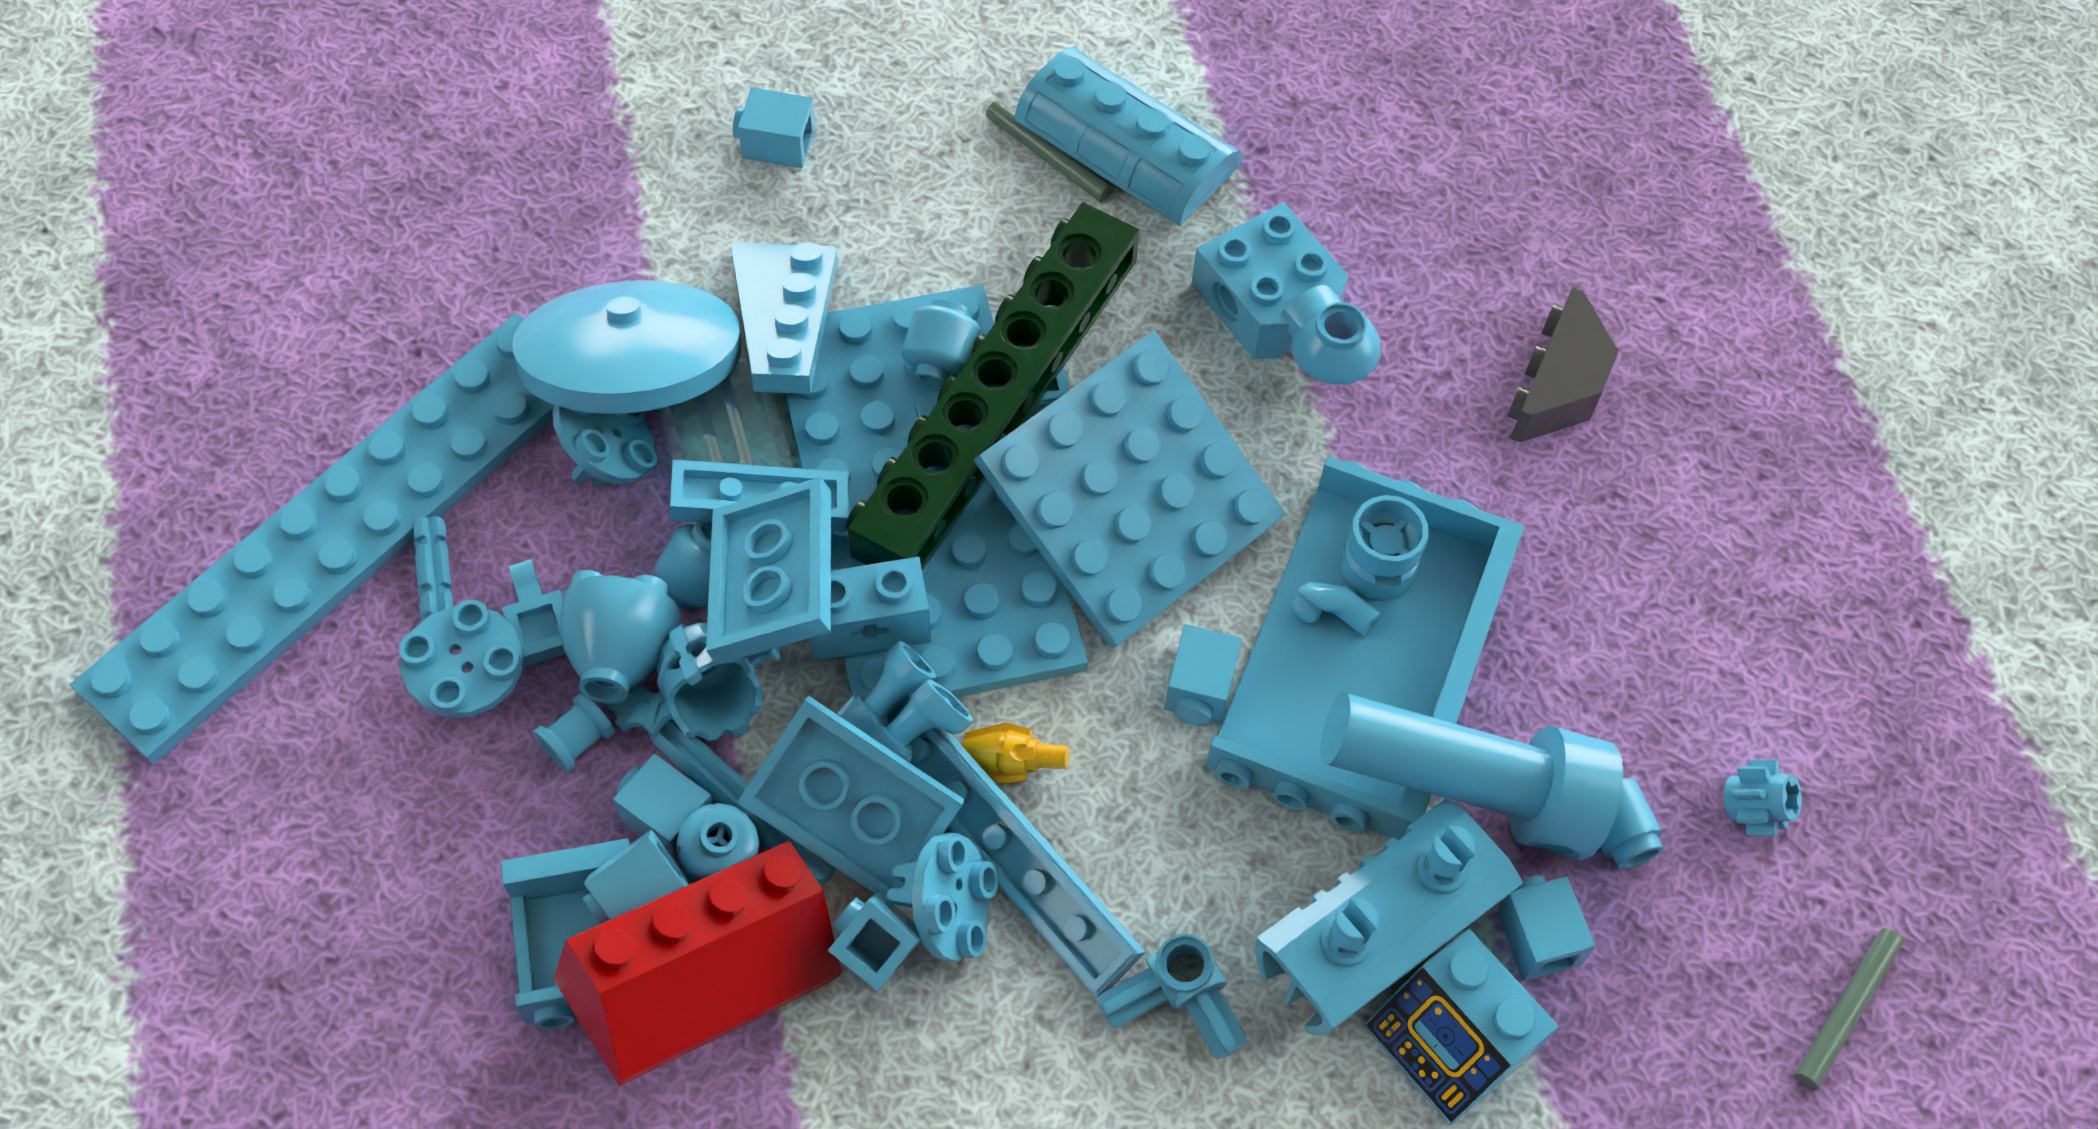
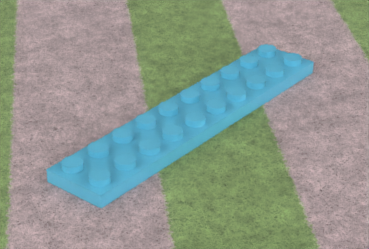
(314, 550)

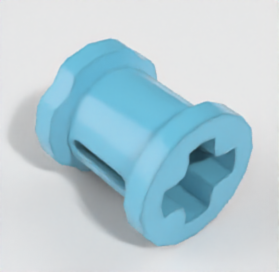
(573, 732)

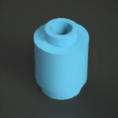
(1634, 831)

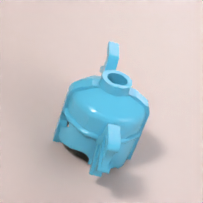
(695, 691)

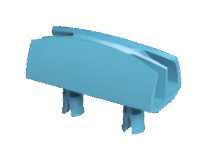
(1387, 915)

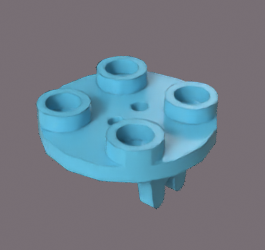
(605, 445)
(438, 677)
(948, 896)

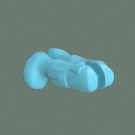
(928, 708)

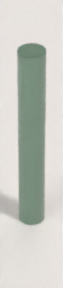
(1061, 161)
(1849, 1008)

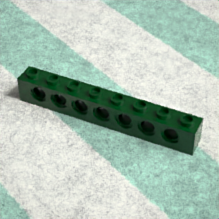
(1106, 254)

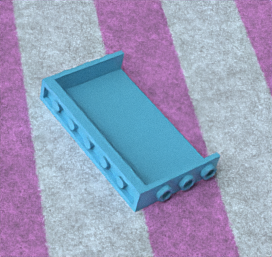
(1411, 659)

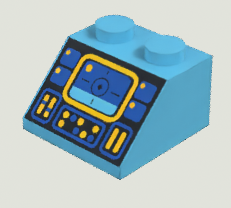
(1460, 1026)

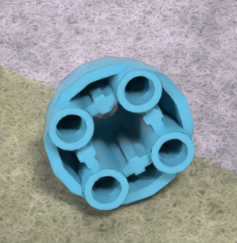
(615, 631)

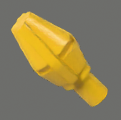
(1011, 753)

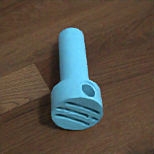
(1555, 789)

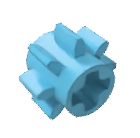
(1762, 798)

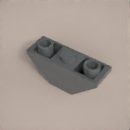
(1566, 373)

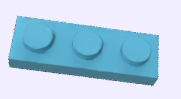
(704, 486)

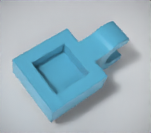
(535, 615)

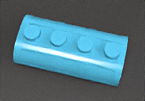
(1125, 135)

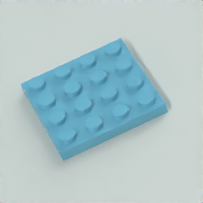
(1130, 488)

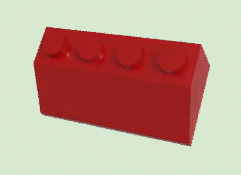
(699, 962)

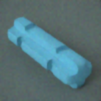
(432, 565)

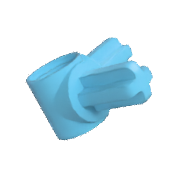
(1199, 997)

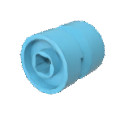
(1384, 547)

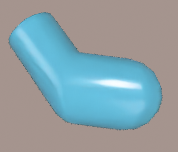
(1334, 599)

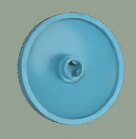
(627, 346)

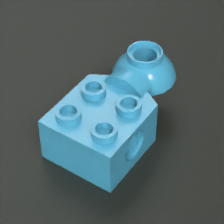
(1286, 293)

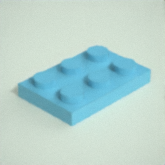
(770, 571)
(848, 798)

